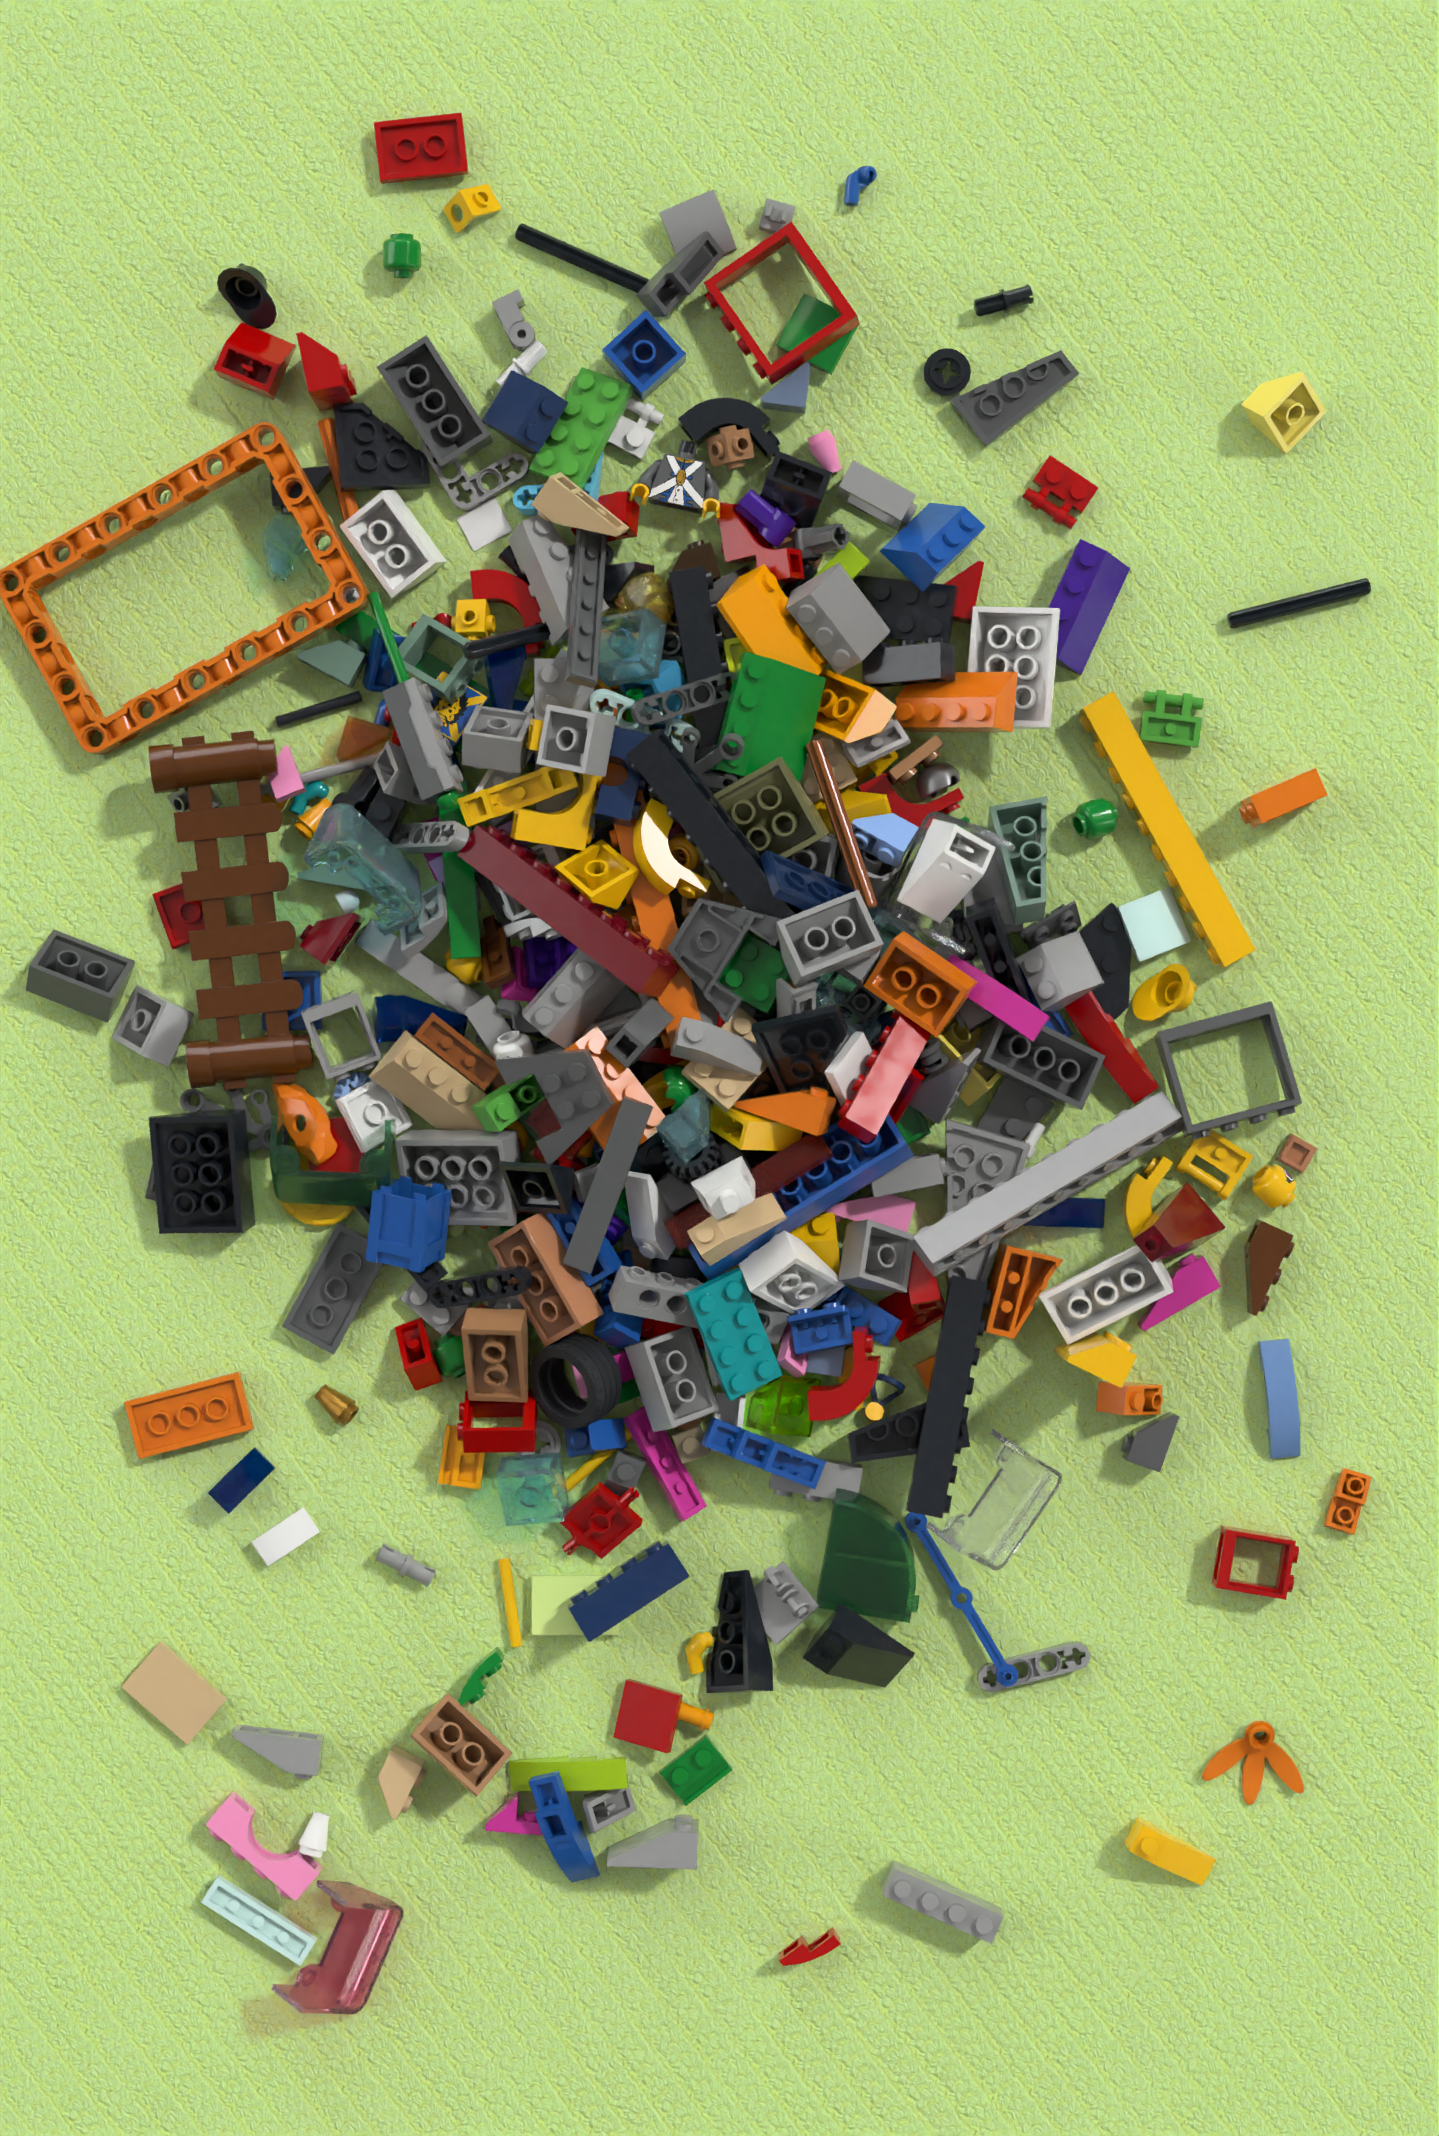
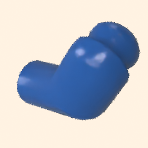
(857, 181)

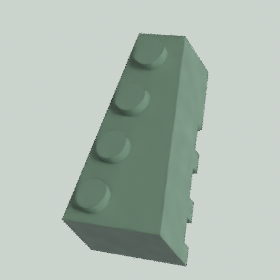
(1025, 867)

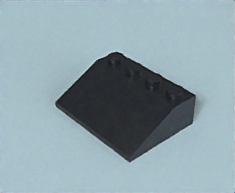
(202, 1172)

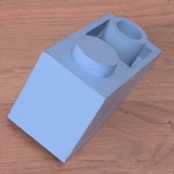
(884, 836)

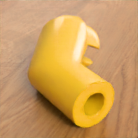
(695, 1649)

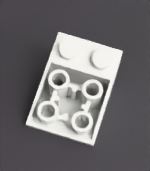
(944, 870)

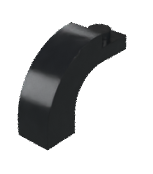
(712, 414)

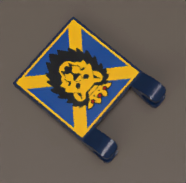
(457, 715)

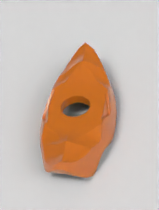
(316, 1139)

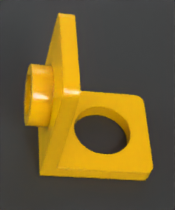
(474, 203)

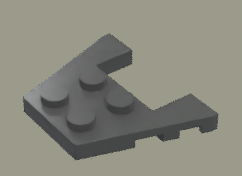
(709, 943)
(571, 1088)

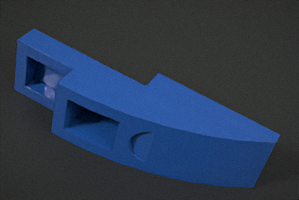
(867, 1313)
(560, 1829)

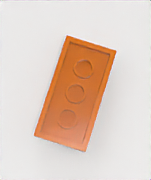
(189, 1415)

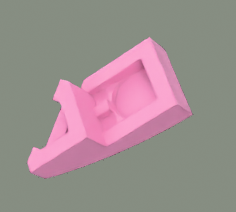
(288, 781)

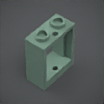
(418, 643)

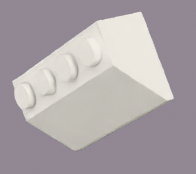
(1106, 1293)

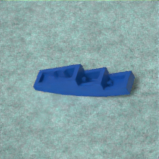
(763, 1452)

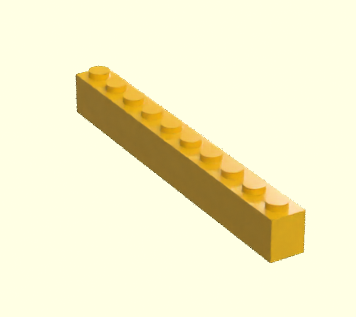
(1166, 829)

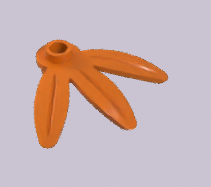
(1255, 1749)

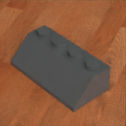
(435, 403)
(1048, 1066)

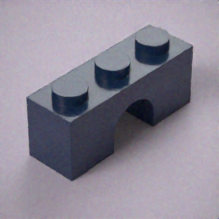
(619, 802)

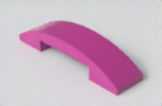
(1003, 1002)

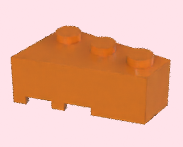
(1015, 1286)

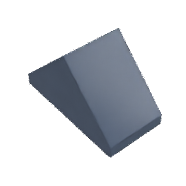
(790, 393)

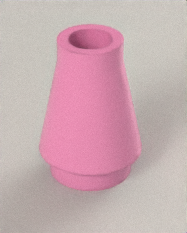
(825, 450)

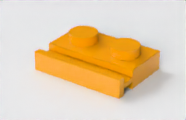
(459, 1467)

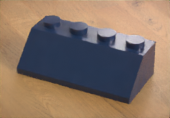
(627, 1590)

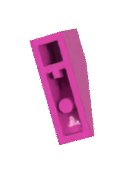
(1190, 1283)

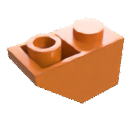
(1130, 1399)

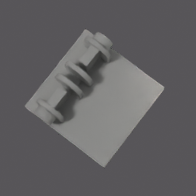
(782, 1602)

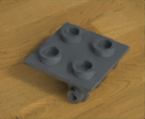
(1058, 924)

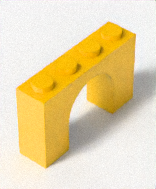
(562, 828)

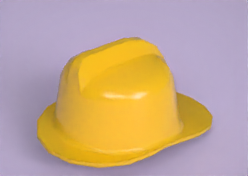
(1164, 993)

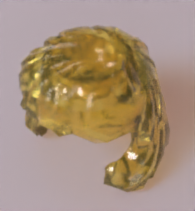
(648, 592)

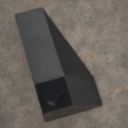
(740, 1648)

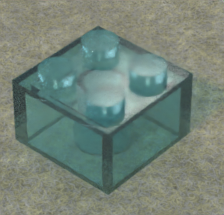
(630, 647)
(532, 1489)

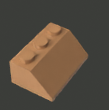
(460, 1744)

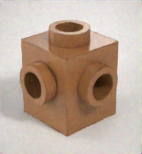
(730, 447)

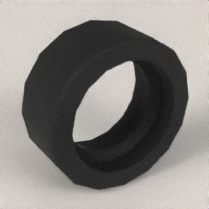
(679, 1266)

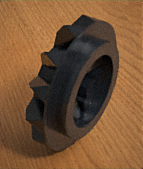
(959, 366)

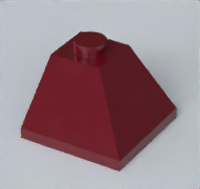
(330, 937)

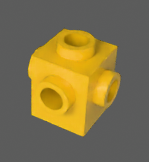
(473, 619)

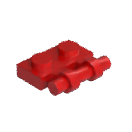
(1063, 484)

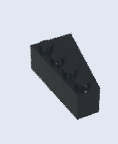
(892, 1436)

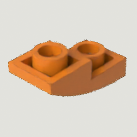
(1347, 1500)

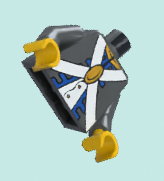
(679, 483)

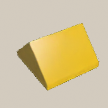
(599, 874)

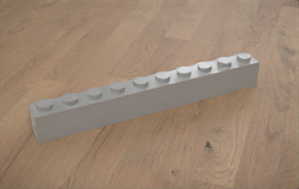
(1047, 1183)

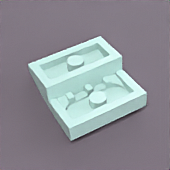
(1153, 924)

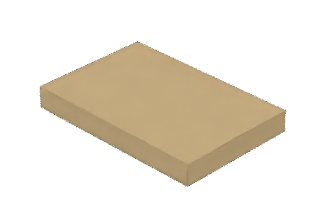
(174, 1692)

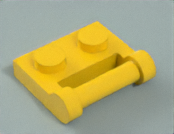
(1221, 1155)

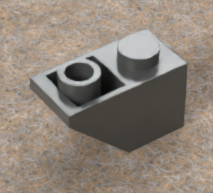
(639, 1033)

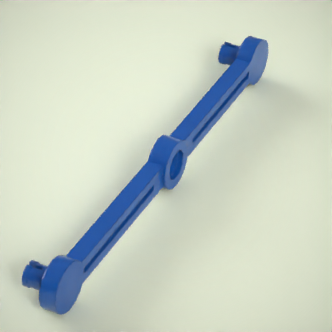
(1006, 1673)

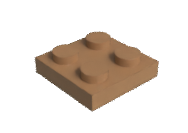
(923, 755)

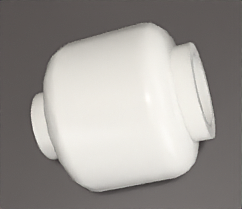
(513, 1045)

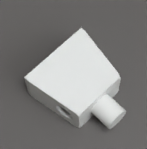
(726, 1188)

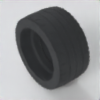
(556, 1396)

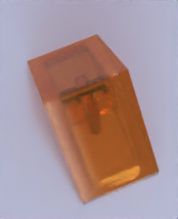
(359, 737)

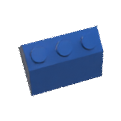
(932, 542)

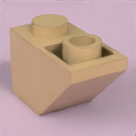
(398, 1777)

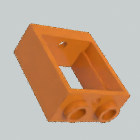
(1282, 798)

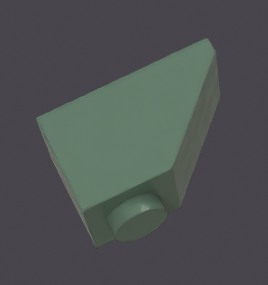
(336, 660)

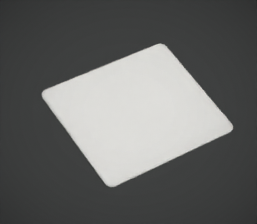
(484, 524)

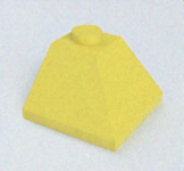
(1284, 409)

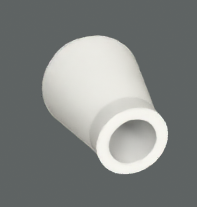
(314, 1838)

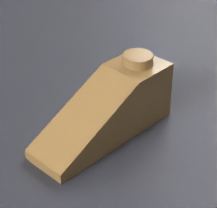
(569, 505)
(725, 1235)

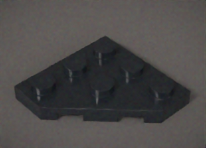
(374, 453)
(1111, 953)
(800, 1045)

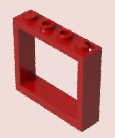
(806, 350)

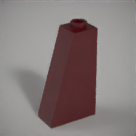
(1178, 1225)

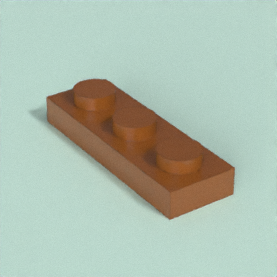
(457, 1051)

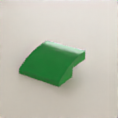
(807, 319)

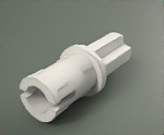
(525, 361)

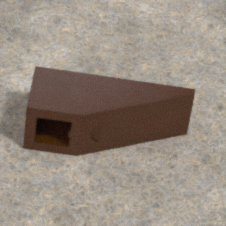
(1263, 1257)

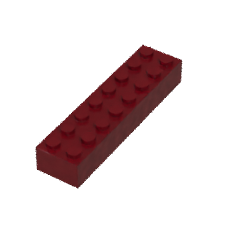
(569, 911)

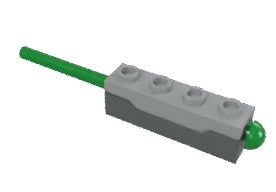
(418, 726)

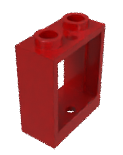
(498, 1438)
(1224, 1560)

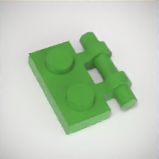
(1171, 728)

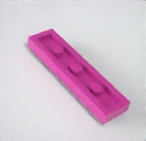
(665, 1465)

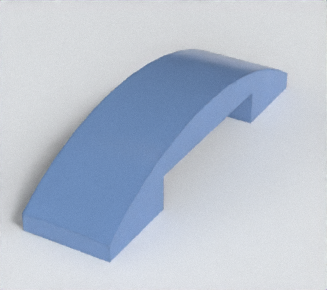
(1280, 1398)

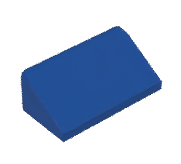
(379, 671)

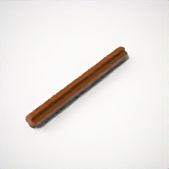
(840, 822)

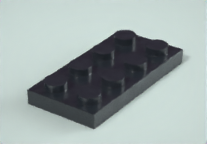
(910, 611)

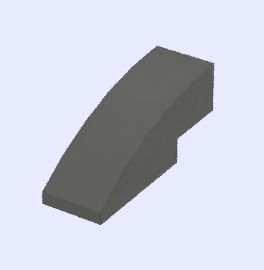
(680, 275)

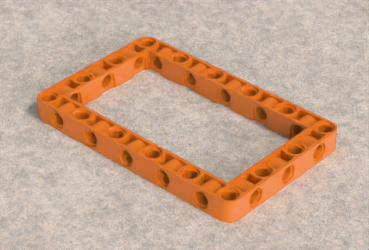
(140, 513)

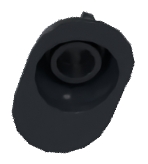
(248, 296)

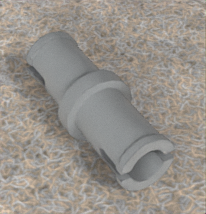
(405, 1565)

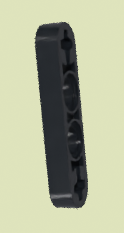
(480, 1288)

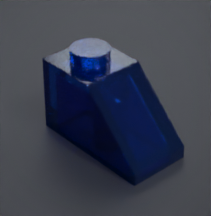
(241, 1480)

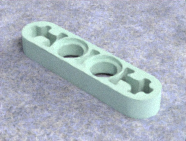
(626, 703)

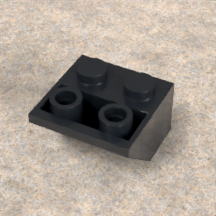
(796, 488)

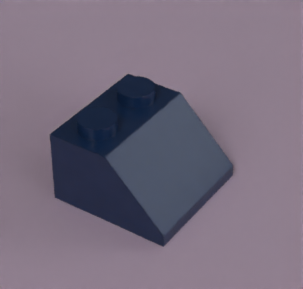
(524, 412)

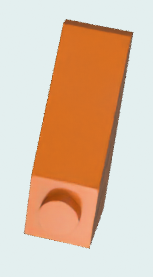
(803, 1109)

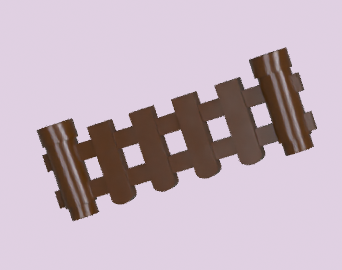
(198, 767)

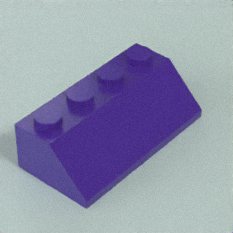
(1084, 602)

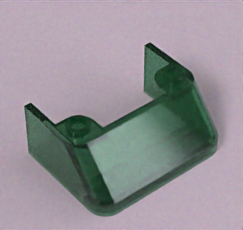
(325, 1187)

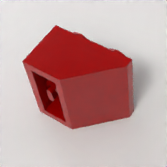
(254, 360)

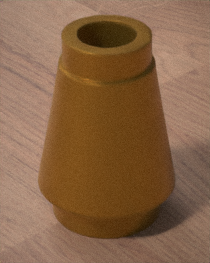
(337, 1405)

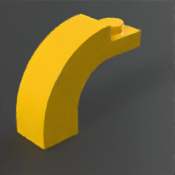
(655, 858)
(1138, 1194)

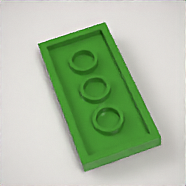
(583, 427)

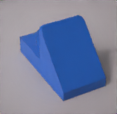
(595, 1438)

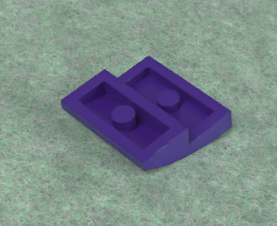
(545, 958)

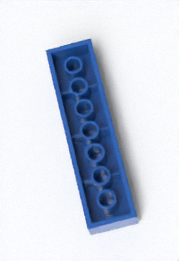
(846, 1172)

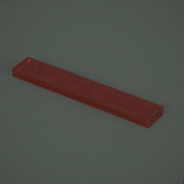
(768, 1178)

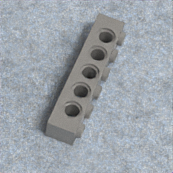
(657, 1303)

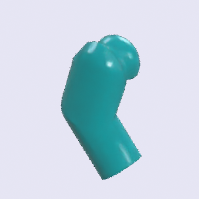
(313, 789)

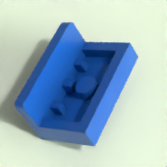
(821, 1328)

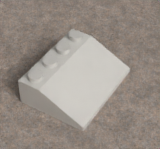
(1023, 643)

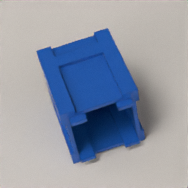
(408, 1224)

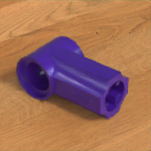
(770, 521)

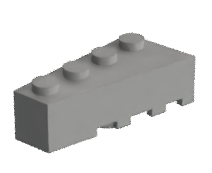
(549, 571)

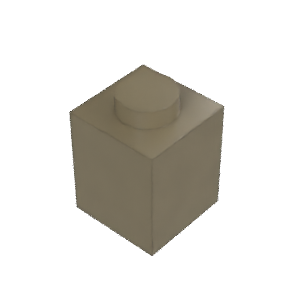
(689, 1443)

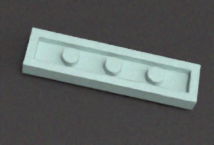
(259, 1920)

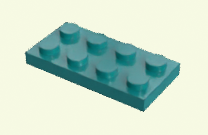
(733, 1334)

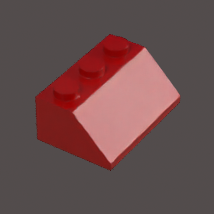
(326, 377)

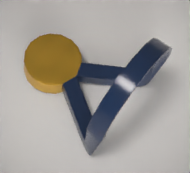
(874, 1410)

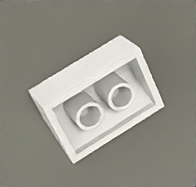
(392, 543)

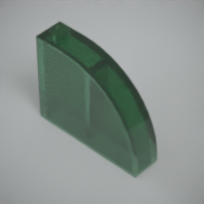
(867, 1561)

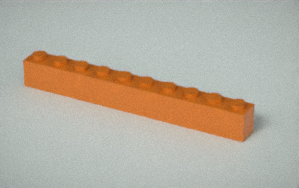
(653, 917)

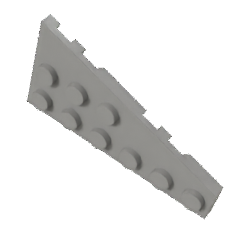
(974, 1166)

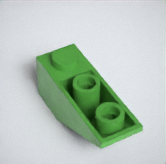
(508, 1103)

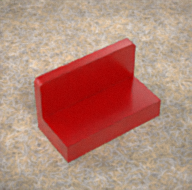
(912, 1322)

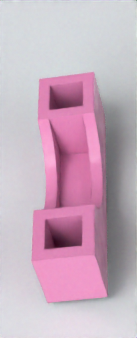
(289, 1871)

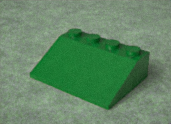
(772, 712)

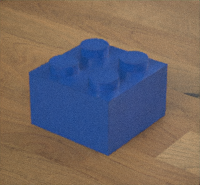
(644, 355)

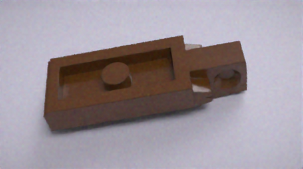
(496, 954)

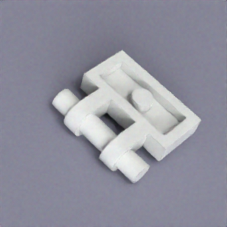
(633, 436)

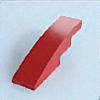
(1120, 1054)

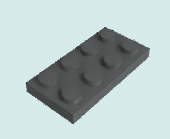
(333, 1290)

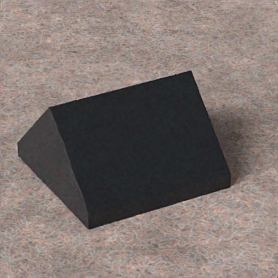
(539, 1186)

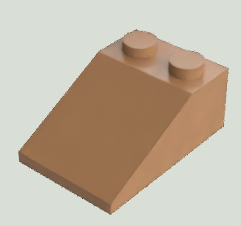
(496, 1354)

